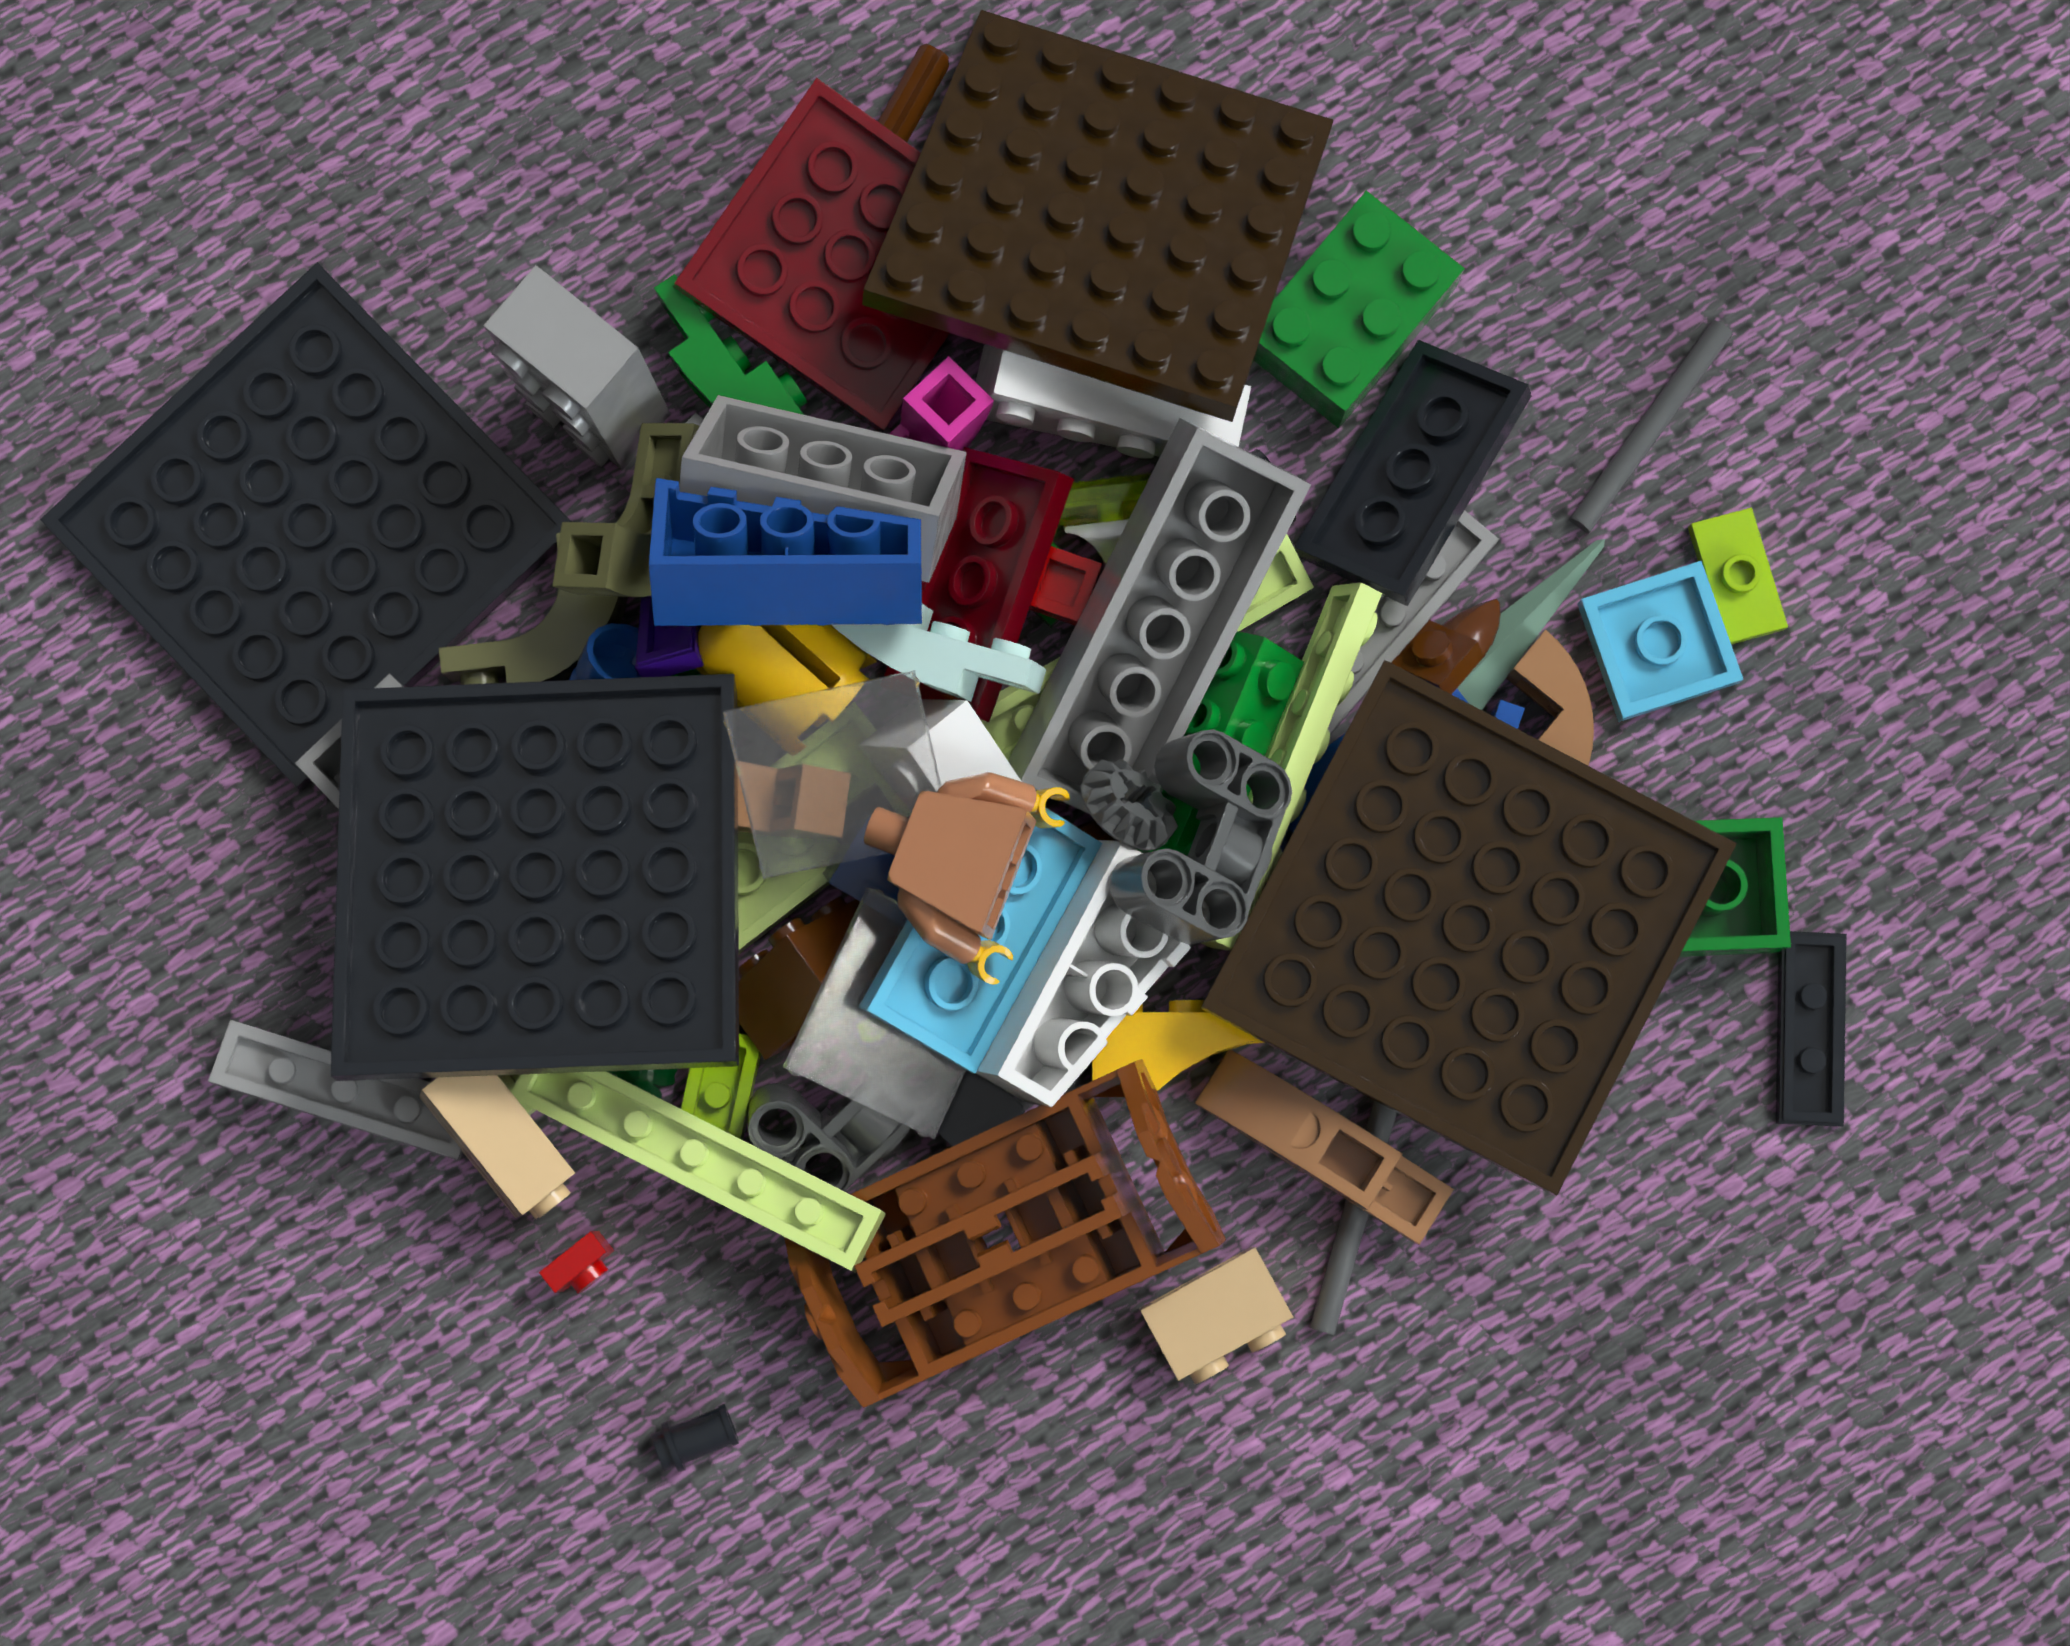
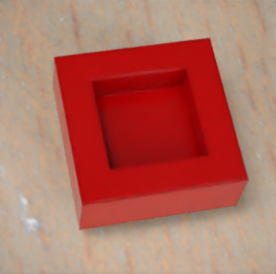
(1065, 585)
(579, 1265)

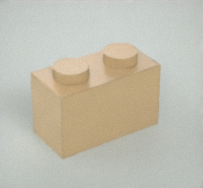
(1217, 1315)

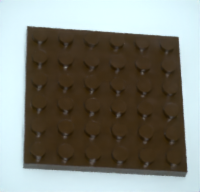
(1101, 215)
(1469, 927)

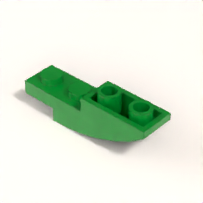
(719, 366)

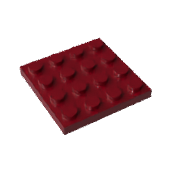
(798, 251)

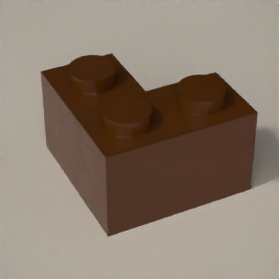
(783, 982)

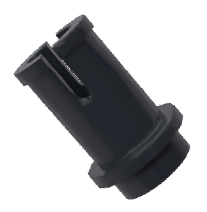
(694, 1438)

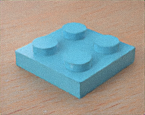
(1660, 641)

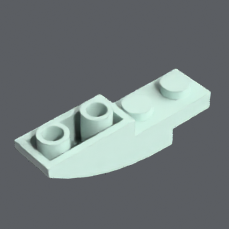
(945, 657)

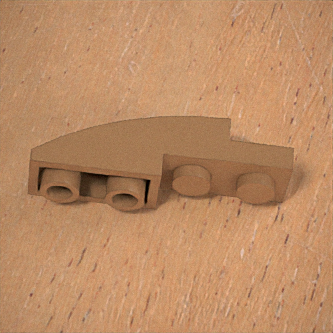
(1324, 1146)

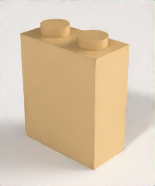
(500, 1141)

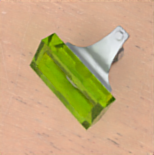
(1101, 509)

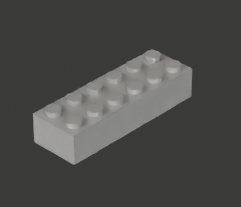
(1160, 612)

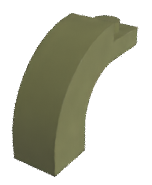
(615, 556)
(541, 654)

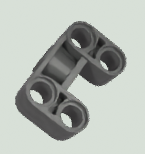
(1228, 848)
(848, 1132)

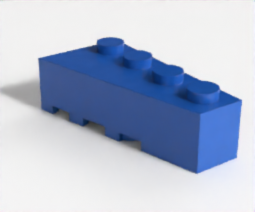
(779, 563)

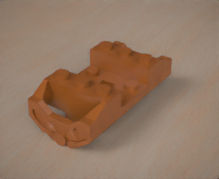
(1068, 1207)

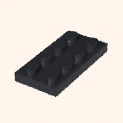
(1413, 471)

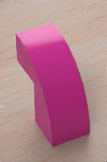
(944, 408)

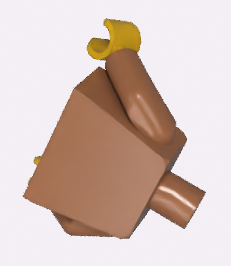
(961, 859)

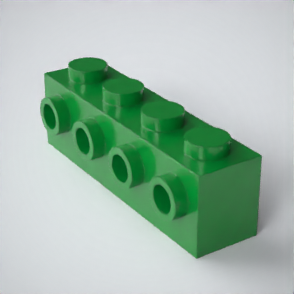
(1244, 704)

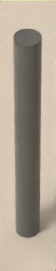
(1651, 426)
(1347, 1240)

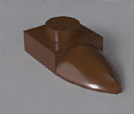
(1451, 650)

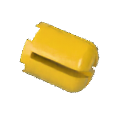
(780, 659)

